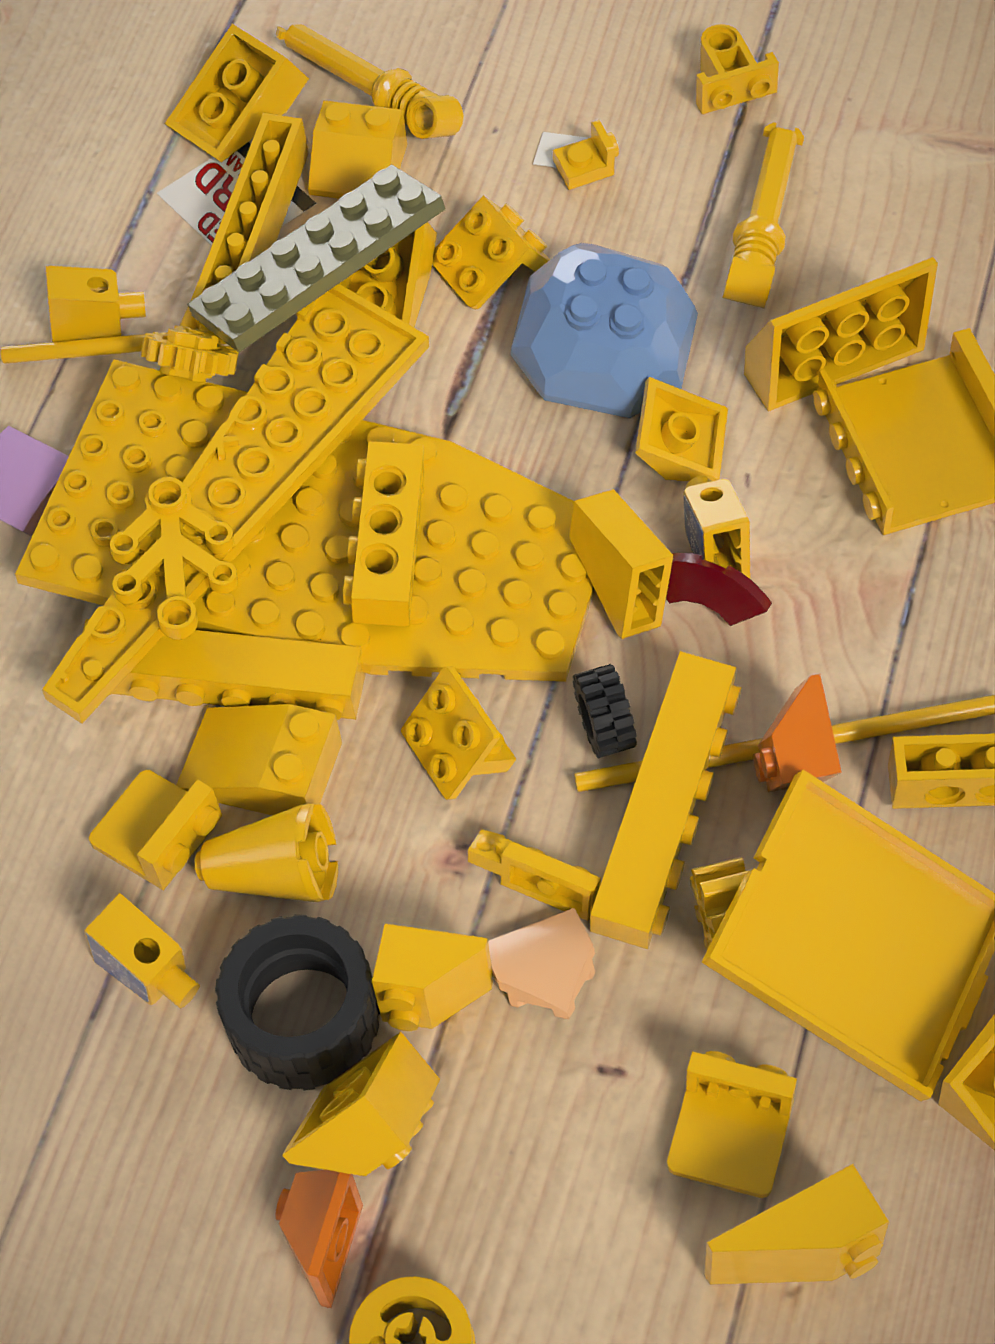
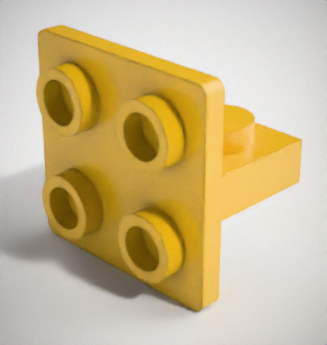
(455, 735)

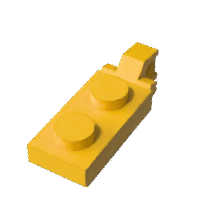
(535, 873)

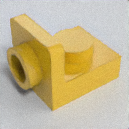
(587, 159)

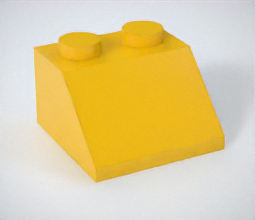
(353, 145)
(428, 975)

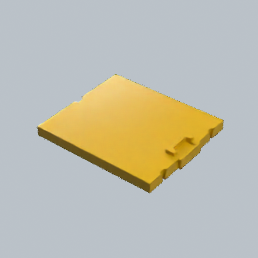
(859, 936)

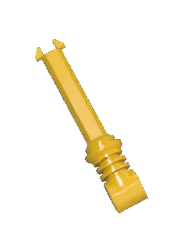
(423, 110)
(760, 237)

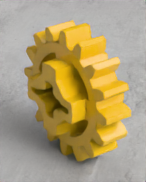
(189, 353)

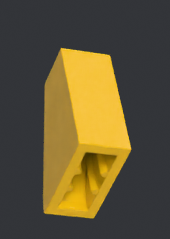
(622, 561)

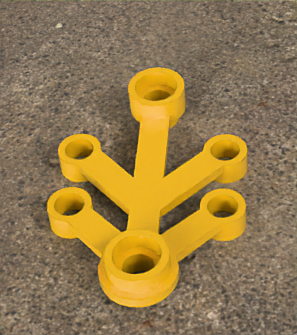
(172, 550)

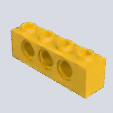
(385, 596)
(942, 771)

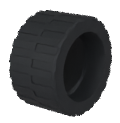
(288, 947)

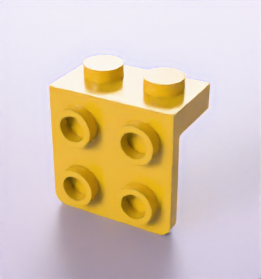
(486, 251)
(156, 826)
(732, 1124)

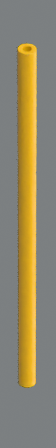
(842, 733)

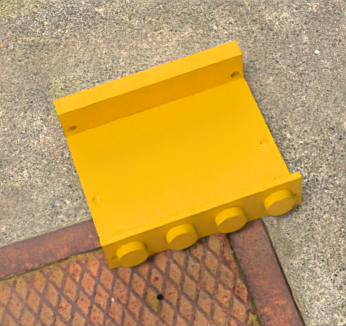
(918, 436)

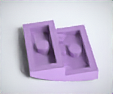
(26, 478)

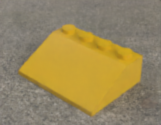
(842, 334)

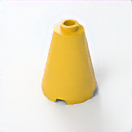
(274, 857)

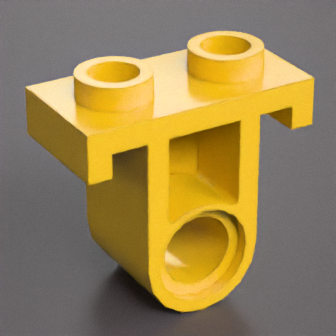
(730, 71)

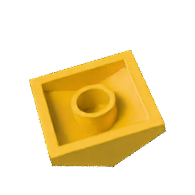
(680, 433)

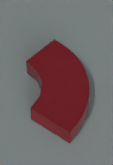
(716, 587)

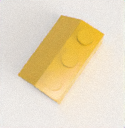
(367, 1113)

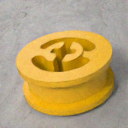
(406, 1293)

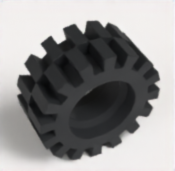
(604, 710)

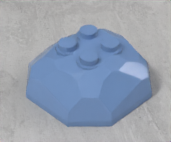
(602, 327)

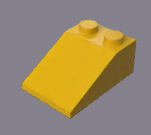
(233, 92)
(398, 276)
(264, 756)
(805, 1238)

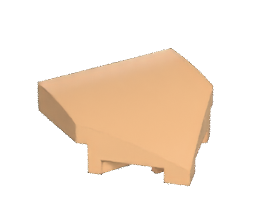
(544, 963)

